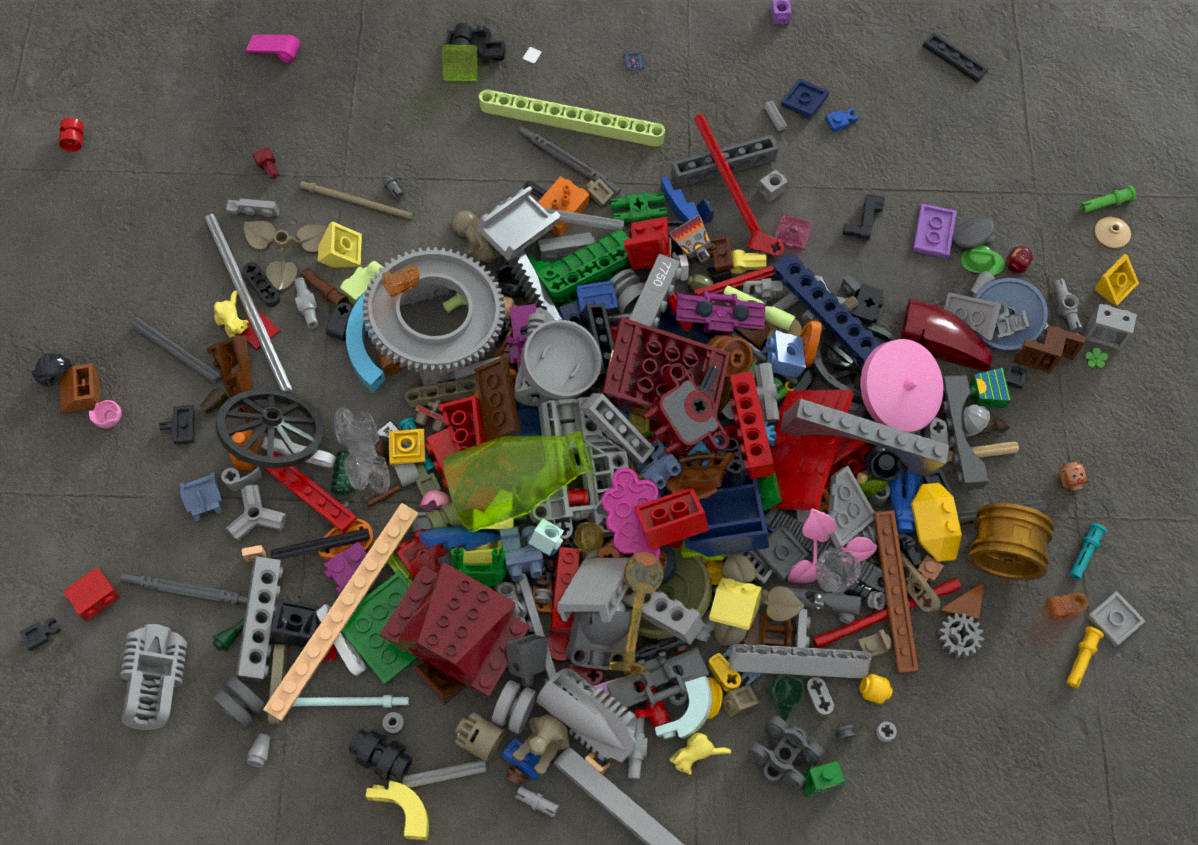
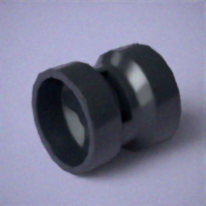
(858, 590)

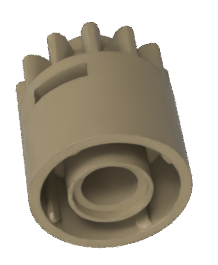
(479, 736)

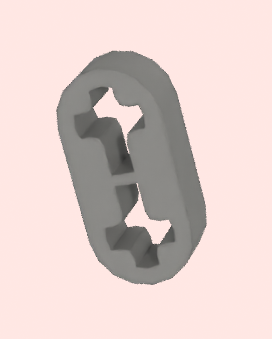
(815, 698)

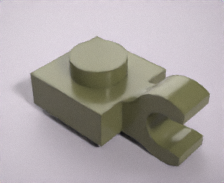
(426, 481)

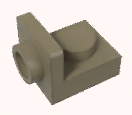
(598, 191)
(875, 644)
(739, 700)

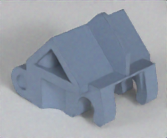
(201, 496)

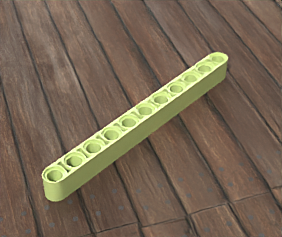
(572, 118)

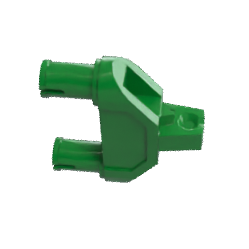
(485, 573)

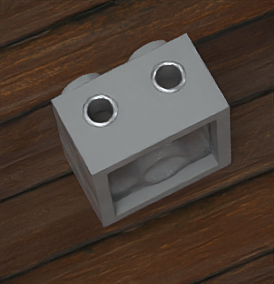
(1110, 326)

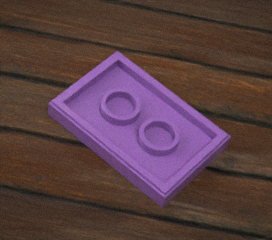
(934, 231)

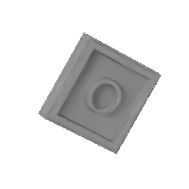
(1116, 619)

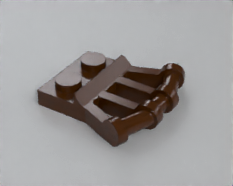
(703, 476)
(758, 629)

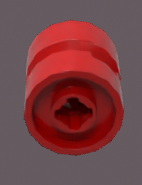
(71, 134)

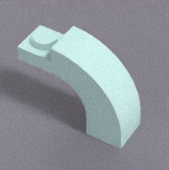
(697, 713)

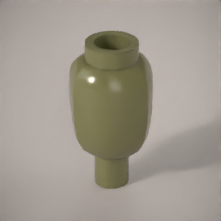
(698, 281)

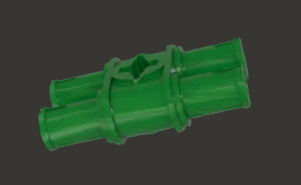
(639, 213)

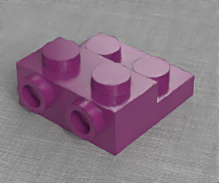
(344, 565)

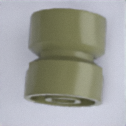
(445, 518)

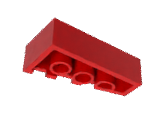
(464, 422)

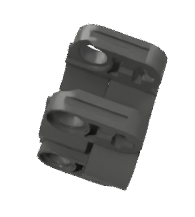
(808, 751)

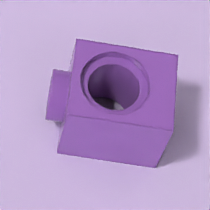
(780, 11)

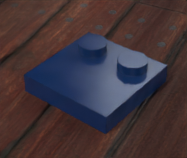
(805, 98)

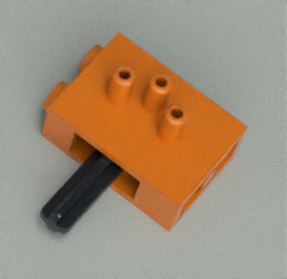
(563, 197)

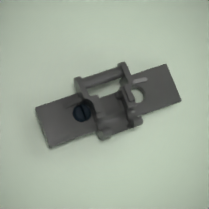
(658, 672)

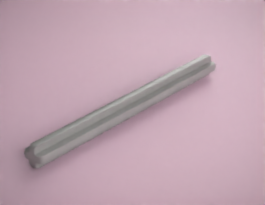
(587, 220)

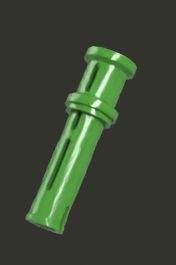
(1116, 198)

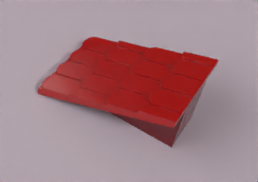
(806, 460)

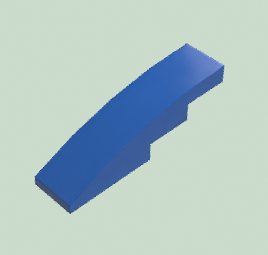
(677, 202)
(457, 536)

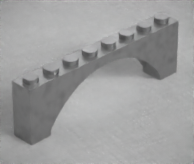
(918, 452)

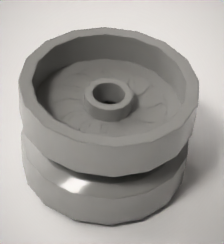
(514, 706)

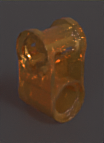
(1063, 605)

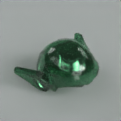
(786, 692)

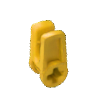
(722, 672)

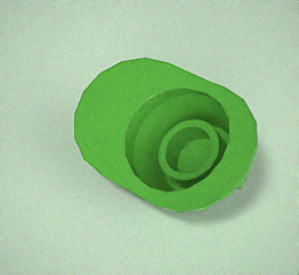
(982, 259)

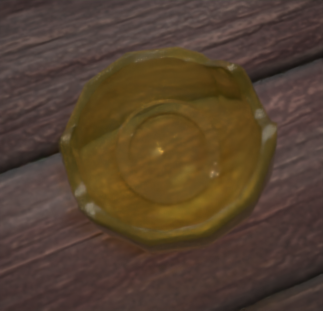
(588, 537)

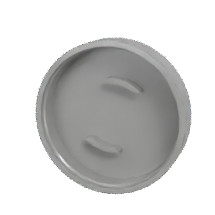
(560, 360)

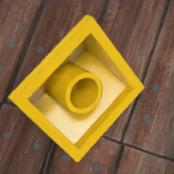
(1117, 281)

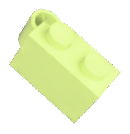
(358, 282)

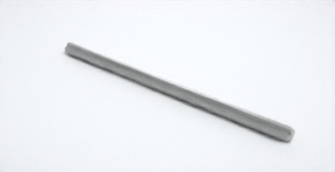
(248, 304)

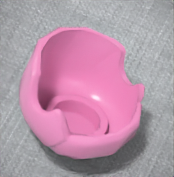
(106, 414)
(434, 499)

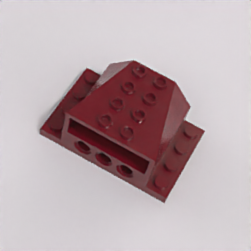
(641, 357)
(456, 626)

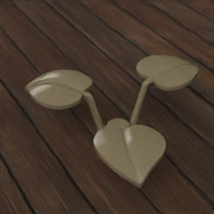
(262, 233)
(780, 600)

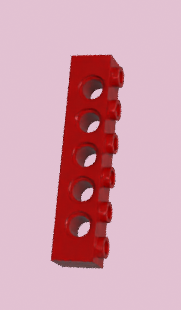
(752, 426)

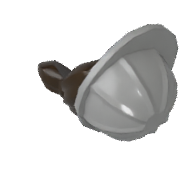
(979, 420)

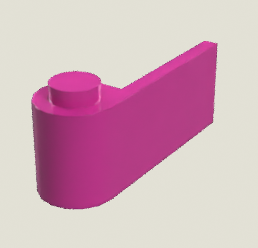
(283, 45)

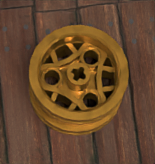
(1011, 541)

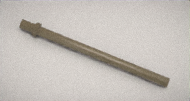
(356, 200)

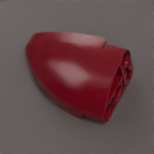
(945, 335)

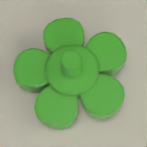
(1096, 358)

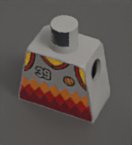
(693, 239)

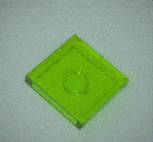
(459, 62)

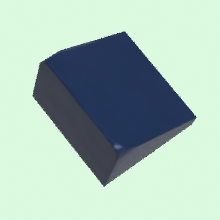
(705, 211)

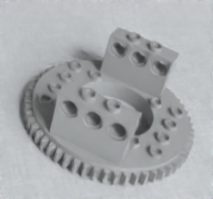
(435, 355)

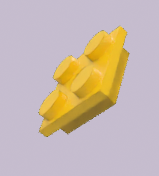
(413, 454)

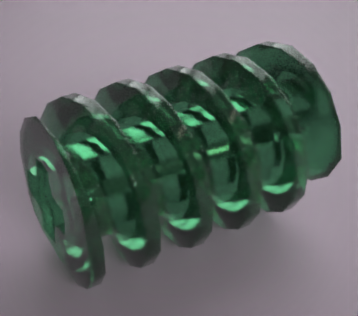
(341, 483)

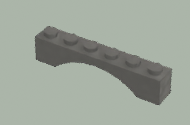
(970, 469)

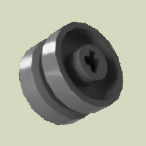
(236, 705)

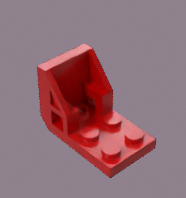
(647, 242)

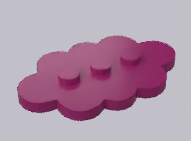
(622, 517)

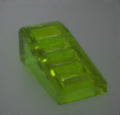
(872, 487)

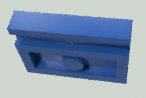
(596, 294)

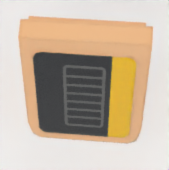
(596, 763)

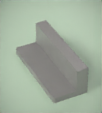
(563, 246)

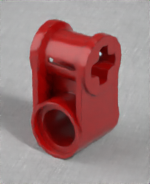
(762, 243)
(577, 497)

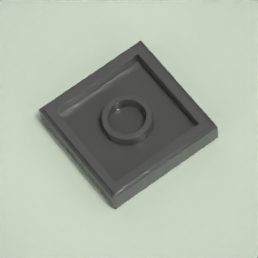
(782, 553)

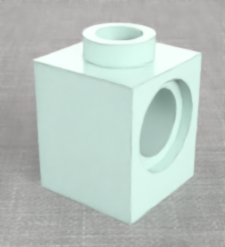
(546, 537)

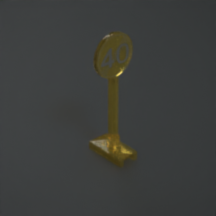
(643, 575)

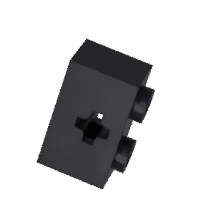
(869, 297)

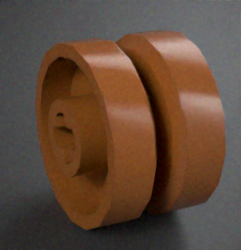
(740, 353)

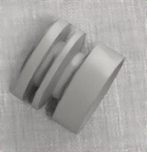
(627, 290)

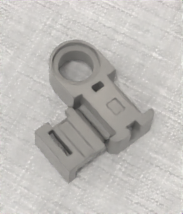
(1010, 323)

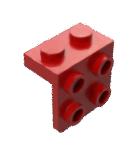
(91, 594)

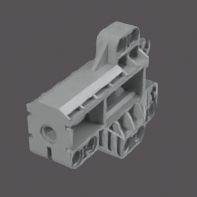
(600, 453)

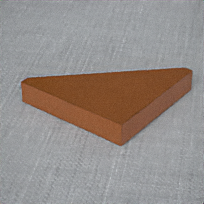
(966, 604)

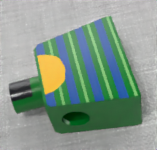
(990, 389)
(823, 778)

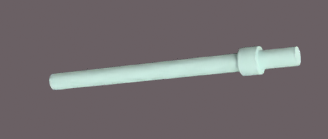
(386, 701)

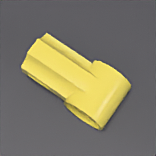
(747, 261)

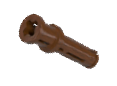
(329, 293)

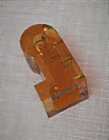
(401, 281)

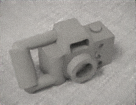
(764, 289)

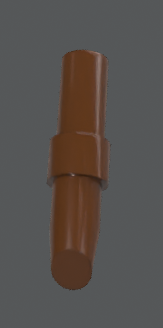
(382, 497)

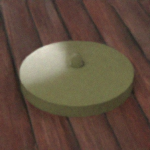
(689, 585)

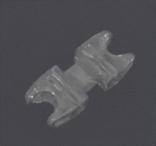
(362, 460)

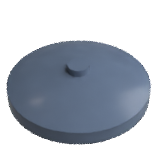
(1018, 297)

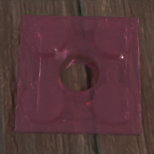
(798, 239)

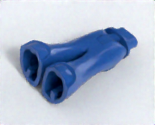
(901, 505)

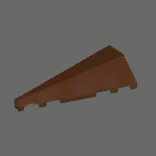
(234, 365)

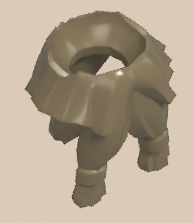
(480, 248)
(547, 738)

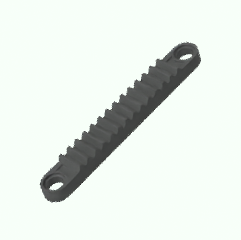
(531, 284)
(776, 518)

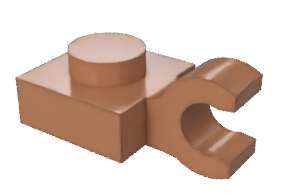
(929, 570)

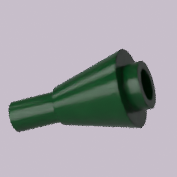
(225, 638)

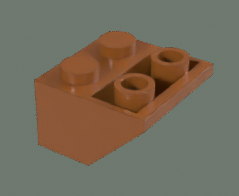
(79, 388)

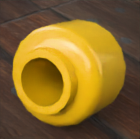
(875, 688)

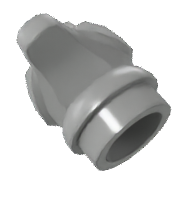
(708, 626)

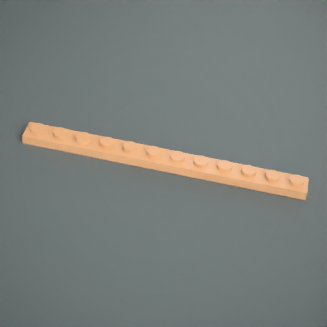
(340, 612)

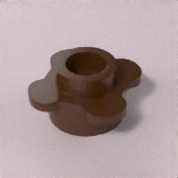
(515, 775)

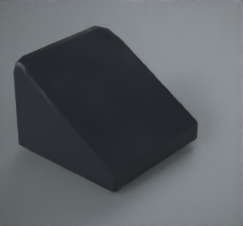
(719, 276)

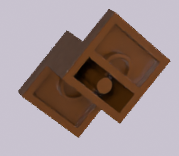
(1051, 347)

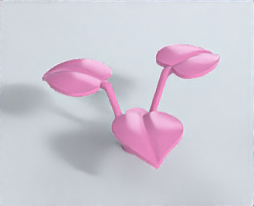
(818, 528)

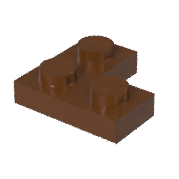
(721, 252)

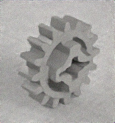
(968, 631)

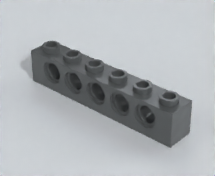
(738, 157)

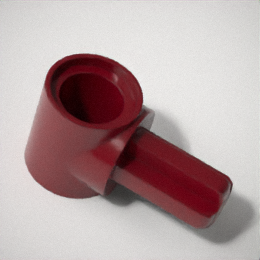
(265, 160)

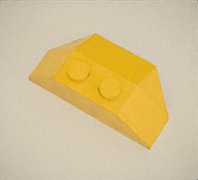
(937, 521)

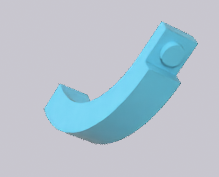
(363, 366)

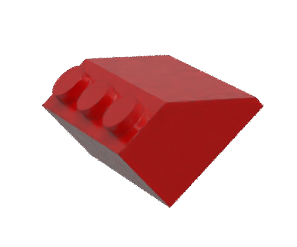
(671, 518)

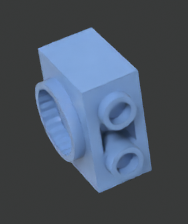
(786, 354)

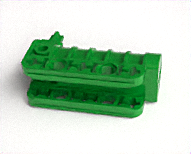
(586, 266)

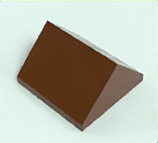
(439, 683)

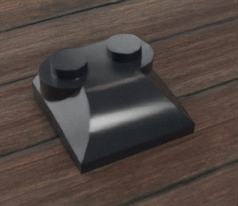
(294, 623)

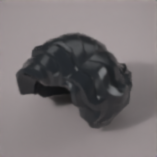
(507, 281)
(50, 366)
(882, 465)

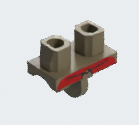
(424, 414)

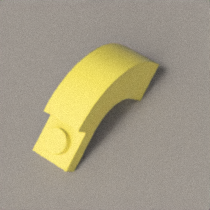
(416, 816)

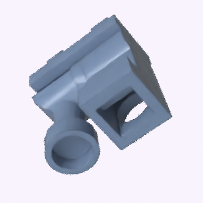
(660, 468)
(518, 558)

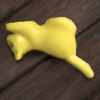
(227, 314)
(697, 748)

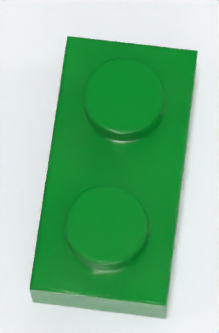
(769, 491)

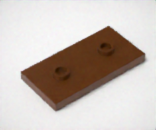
(497, 399)

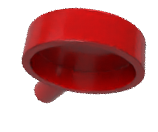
(557, 644)

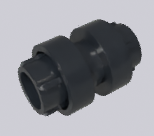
(389, 759)

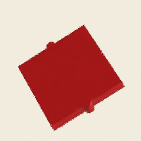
(251, 336)

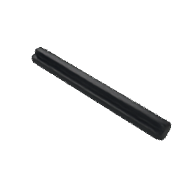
(320, 544)

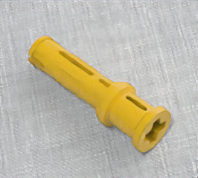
(1087, 649)

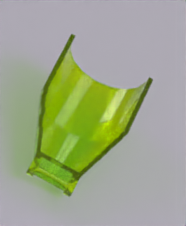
(511, 476)

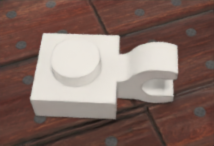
(684, 264)

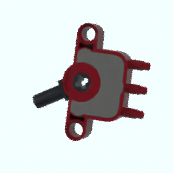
(678, 411)

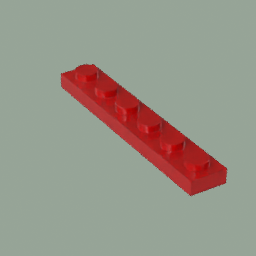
(313, 496)

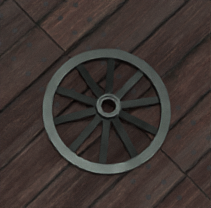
(852, 366)
(271, 422)

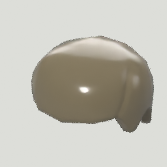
(461, 221)

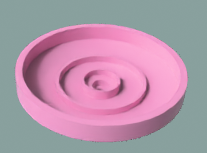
(902, 385)

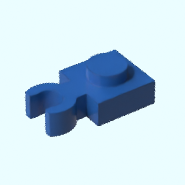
(840, 120)

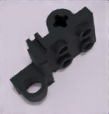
(486, 49)

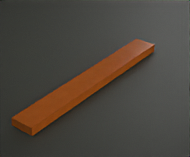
(895, 592)

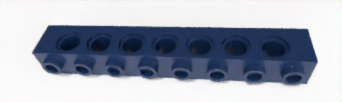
(818, 307)

